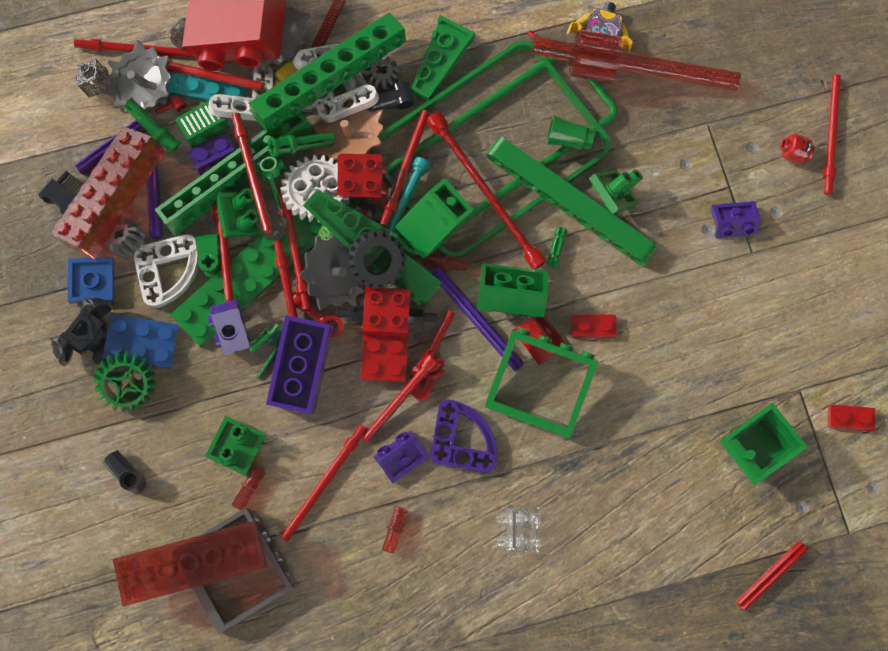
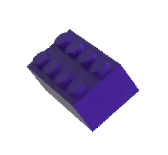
(299, 365)

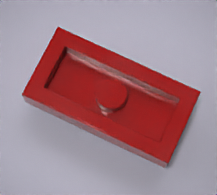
(593, 326)
(851, 417)

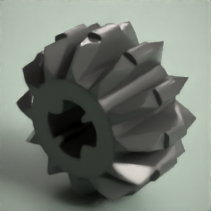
(376, 72)
(126, 239)

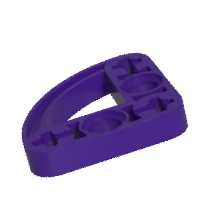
(453, 451)

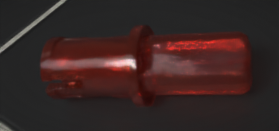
(446, 261)
(248, 488)
(394, 529)

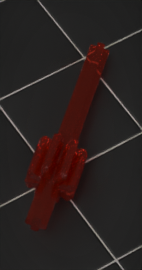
(600, 55)

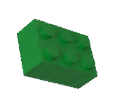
(513, 290)

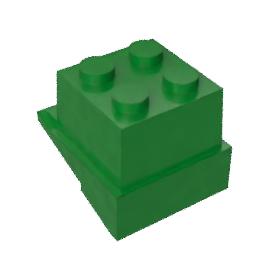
(763, 444)

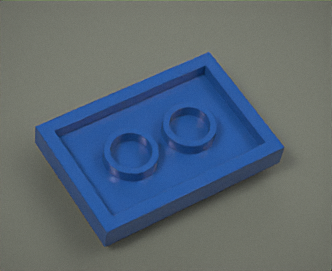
(146, 337)

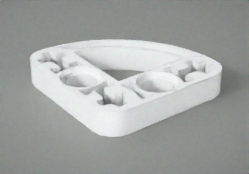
(151, 264)

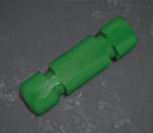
(556, 247)

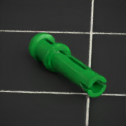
(158, 133)
(291, 144)

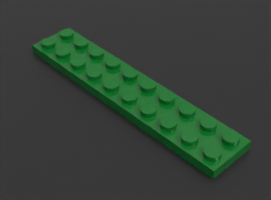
(251, 274)

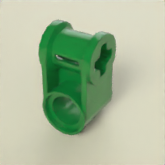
(208, 252)

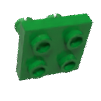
(615, 189)
(238, 213)
(235, 446)

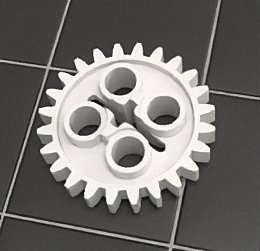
(302, 178)

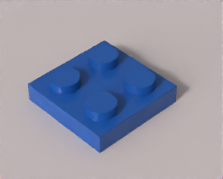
(91, 279)

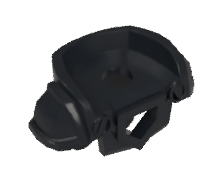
(84, 332)

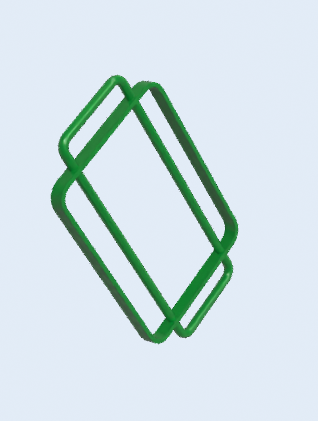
(544, 64)

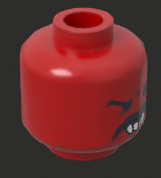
(797, 148)

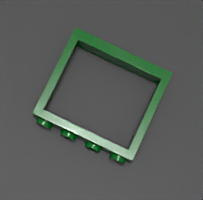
(530, 417)

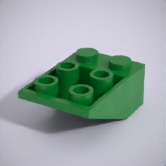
(435, 218)

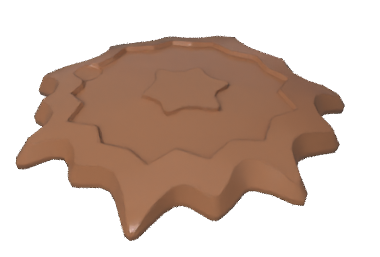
(352, 134)

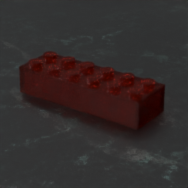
(108, 192)
(189, 563)

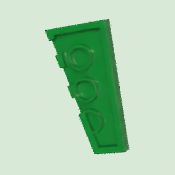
(446, 48)
(344, 222)

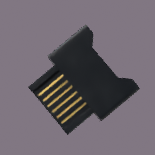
(61, 191)

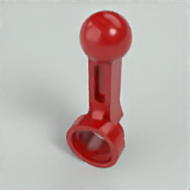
(319, 317)

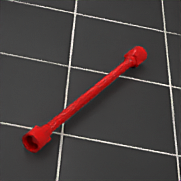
(440, 126)

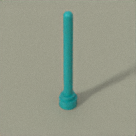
(420, 167)

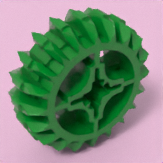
(116, 378)

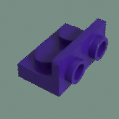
(211, 153)
(736, 219)
(401, 456)

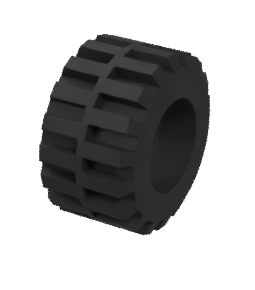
(390, 272)

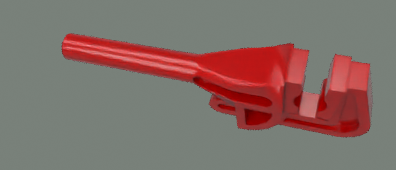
(423, 394)

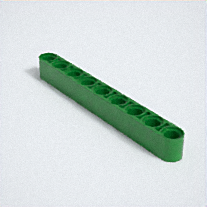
(571, 201)

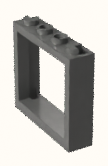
(275, 558)

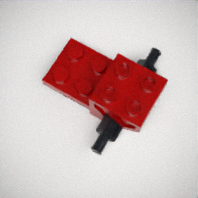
(385, 332)

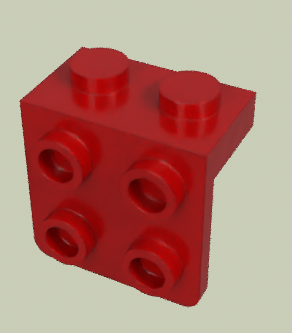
(361, 176)

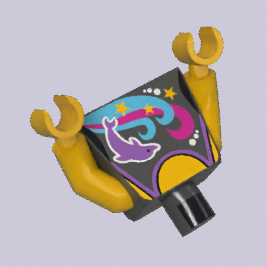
(605, 22)

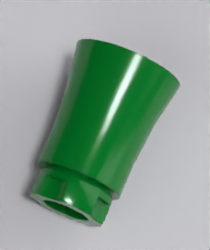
(569, 134)

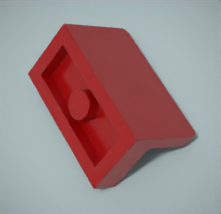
(540, 326)

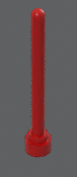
(224, 255)
(428, 366)

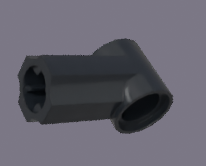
(397, 97)
(123, 471)

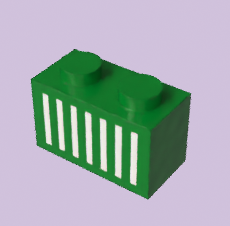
(201, 125)

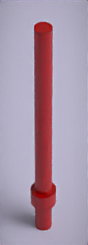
(98, 45)
(172, 66)
(242, 135)
(829, 172)
(391, 205)
(282, 264)
(302, 286)
(350, 445)

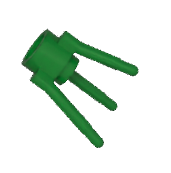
(271, 169)
(272, 336)

